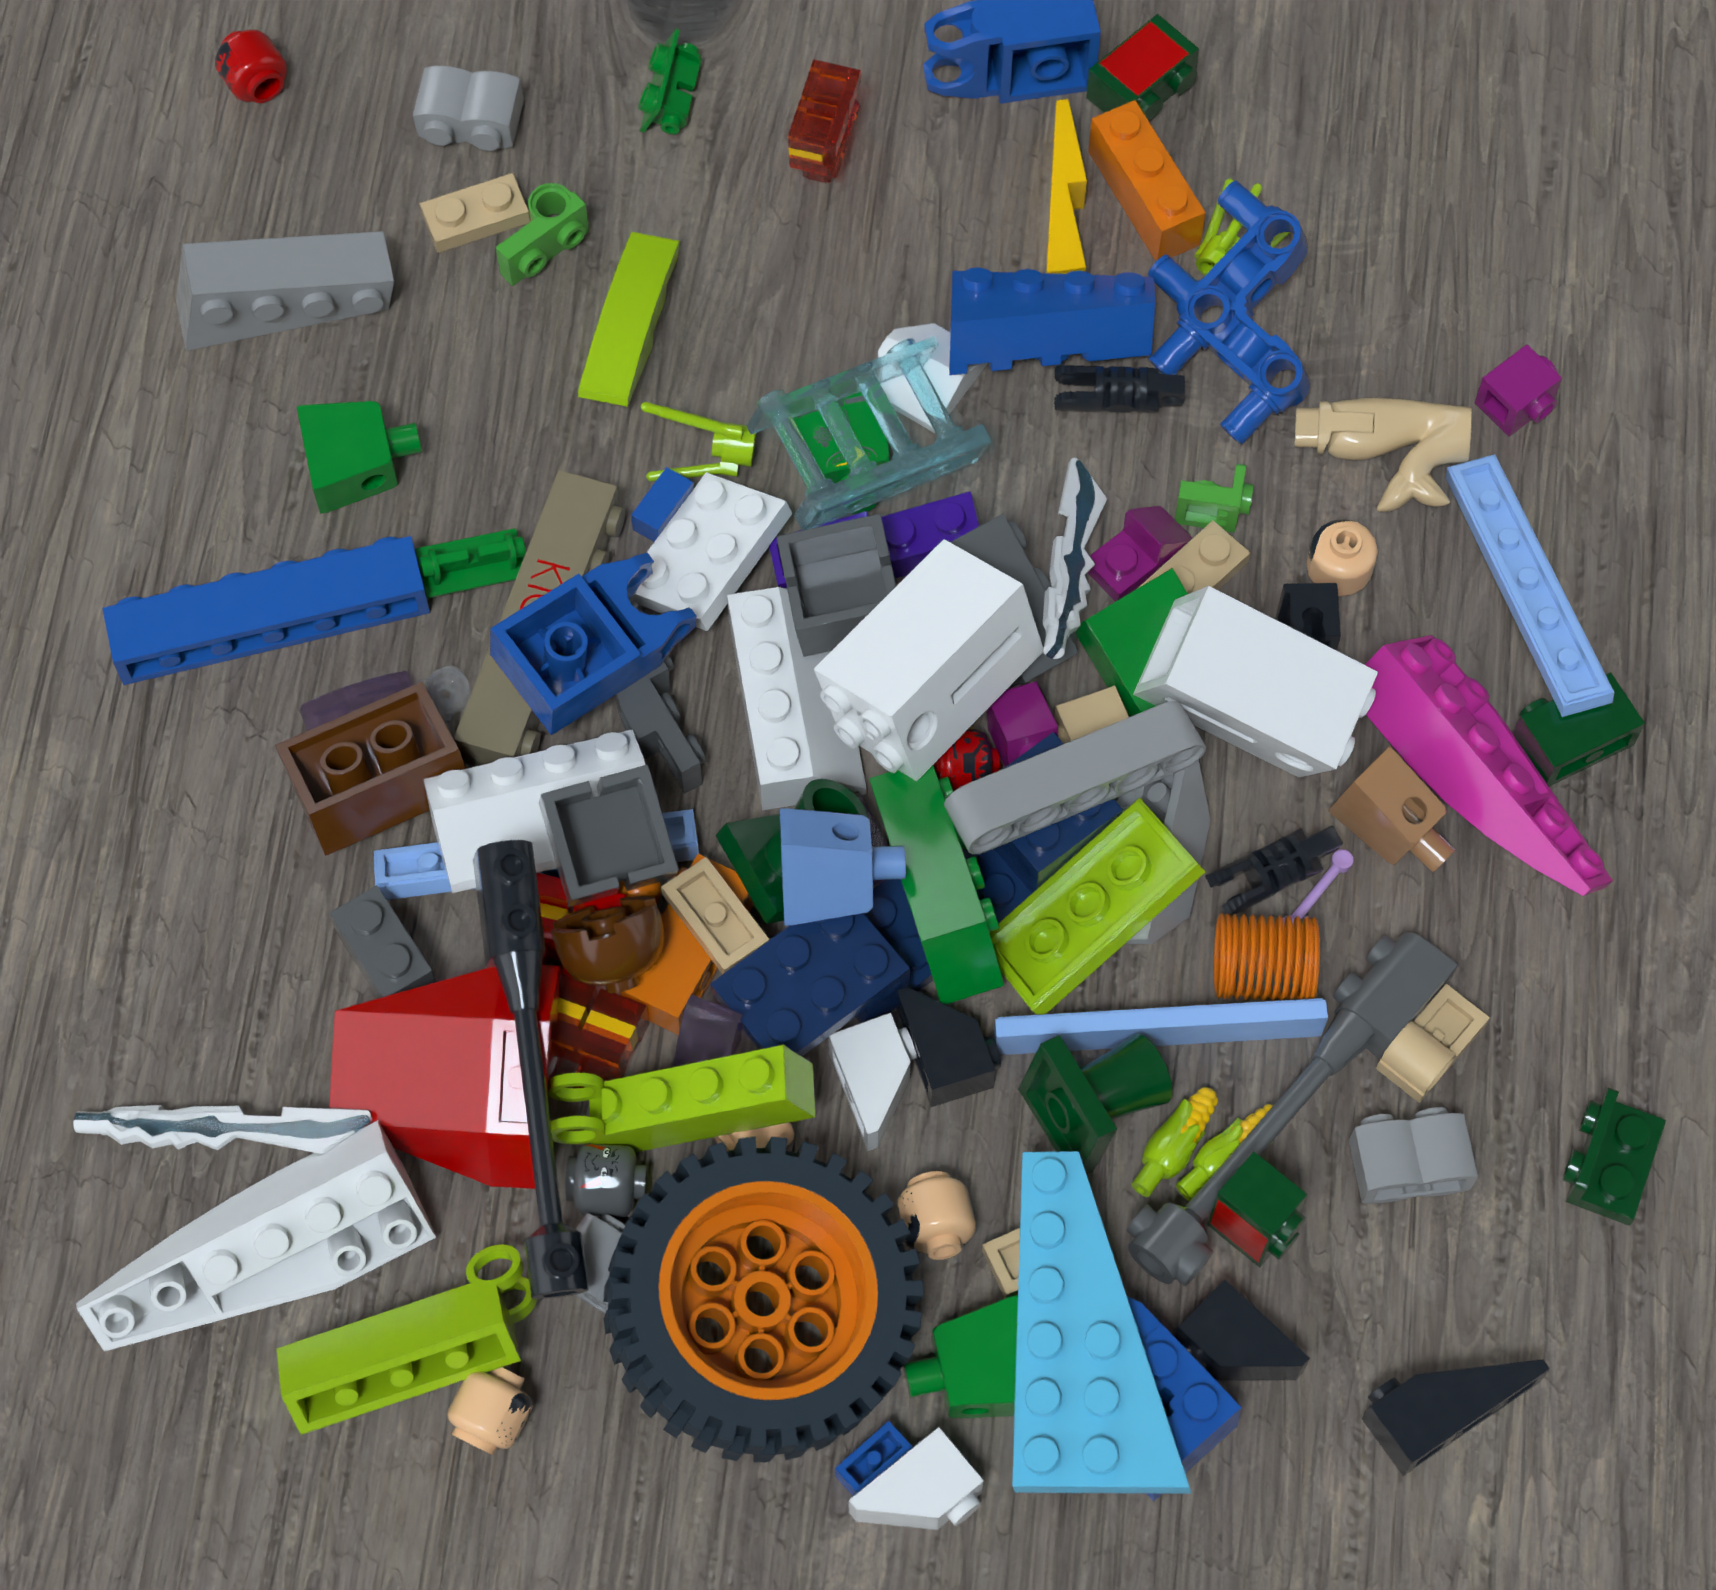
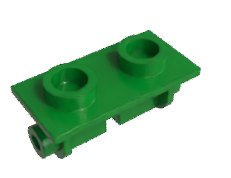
(672, 67)
(470, 562)

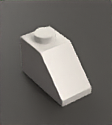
(873, 1072)
(921, 1488)

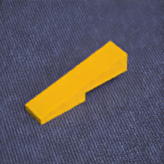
(1066, 195)

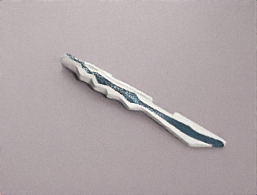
(1070, 563)
(216, 1126)

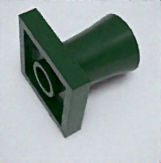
(756, 844)
(1081, 1103)

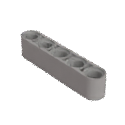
(1074, 777)

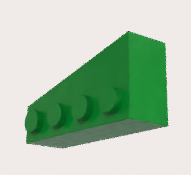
(940, 885)

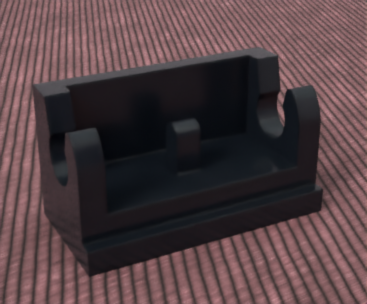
(1312, 611)

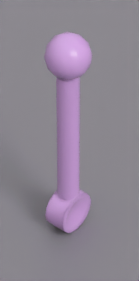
(1340, 863)

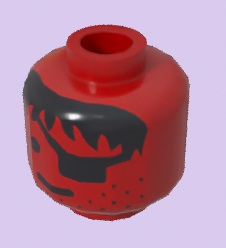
(251, 66)
(968, 760)

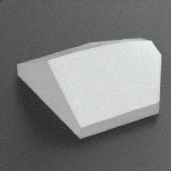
(949, 387)

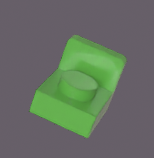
(1207, 502)

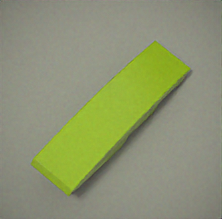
(628, 319)

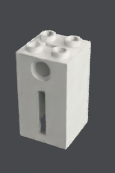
(929, 660)
(1258, 683)

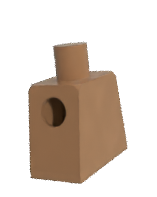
(1394, 812)

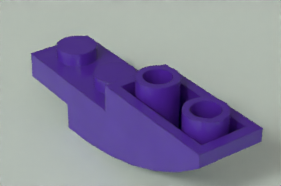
(912, 532)

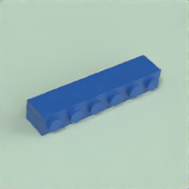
(265, 609)

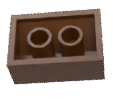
(369, 766)

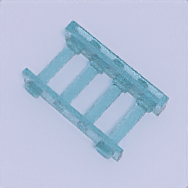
(867, 480)

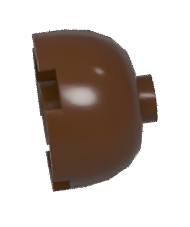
(611, 943)

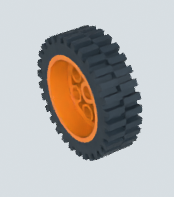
(811, 1220)

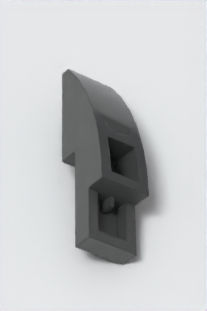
(653, 717)

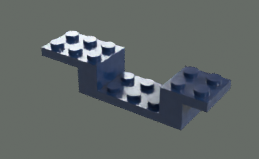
(852, 965)

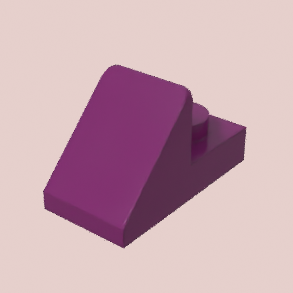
(1138, 551)

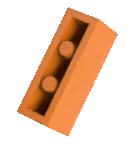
(1146, 181)
(682, 965)

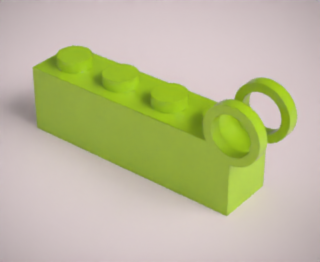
(688, 1100)
(406, 1348)

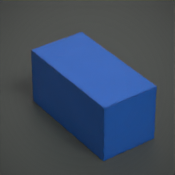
(661, 504)
(872, 1458)

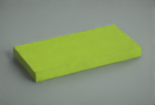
(1092, 907)

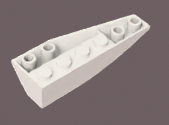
(268, 1244)

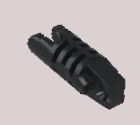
(1118, 389)
(1276, 866)

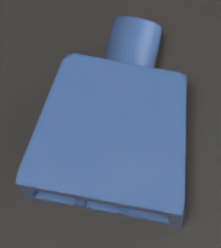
(831, 865)

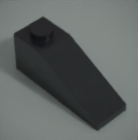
(1439, 1407)

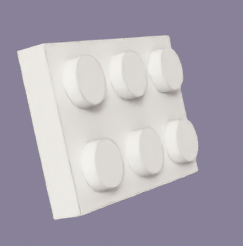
(710, 548)

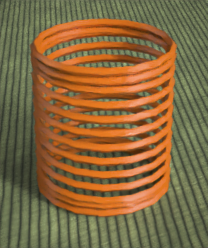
(1271, 943)

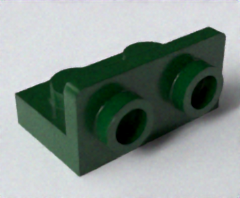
(1614, 1159)

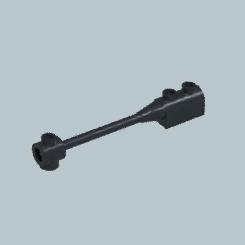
(516, 948)

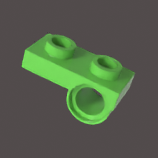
(544, 237)

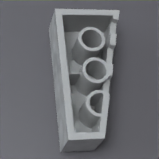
(279, 284)

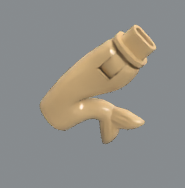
(1380, 425)

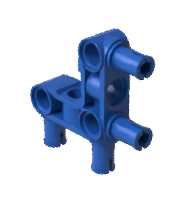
(1238, 286)

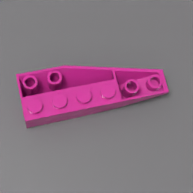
(1473, 760)

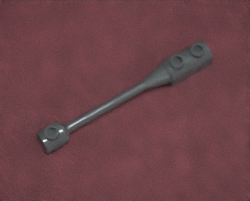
(1369, 1016)

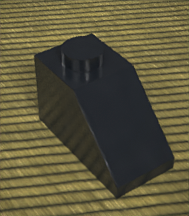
(949, 1048)
(1238, 1341)

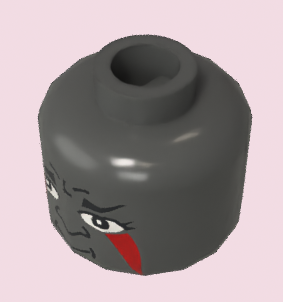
(605, 1179)

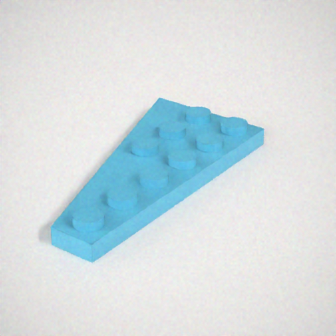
(1082, 1376)

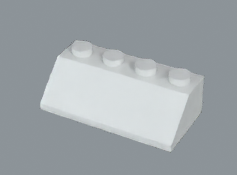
(783, 705)
(503, 798)

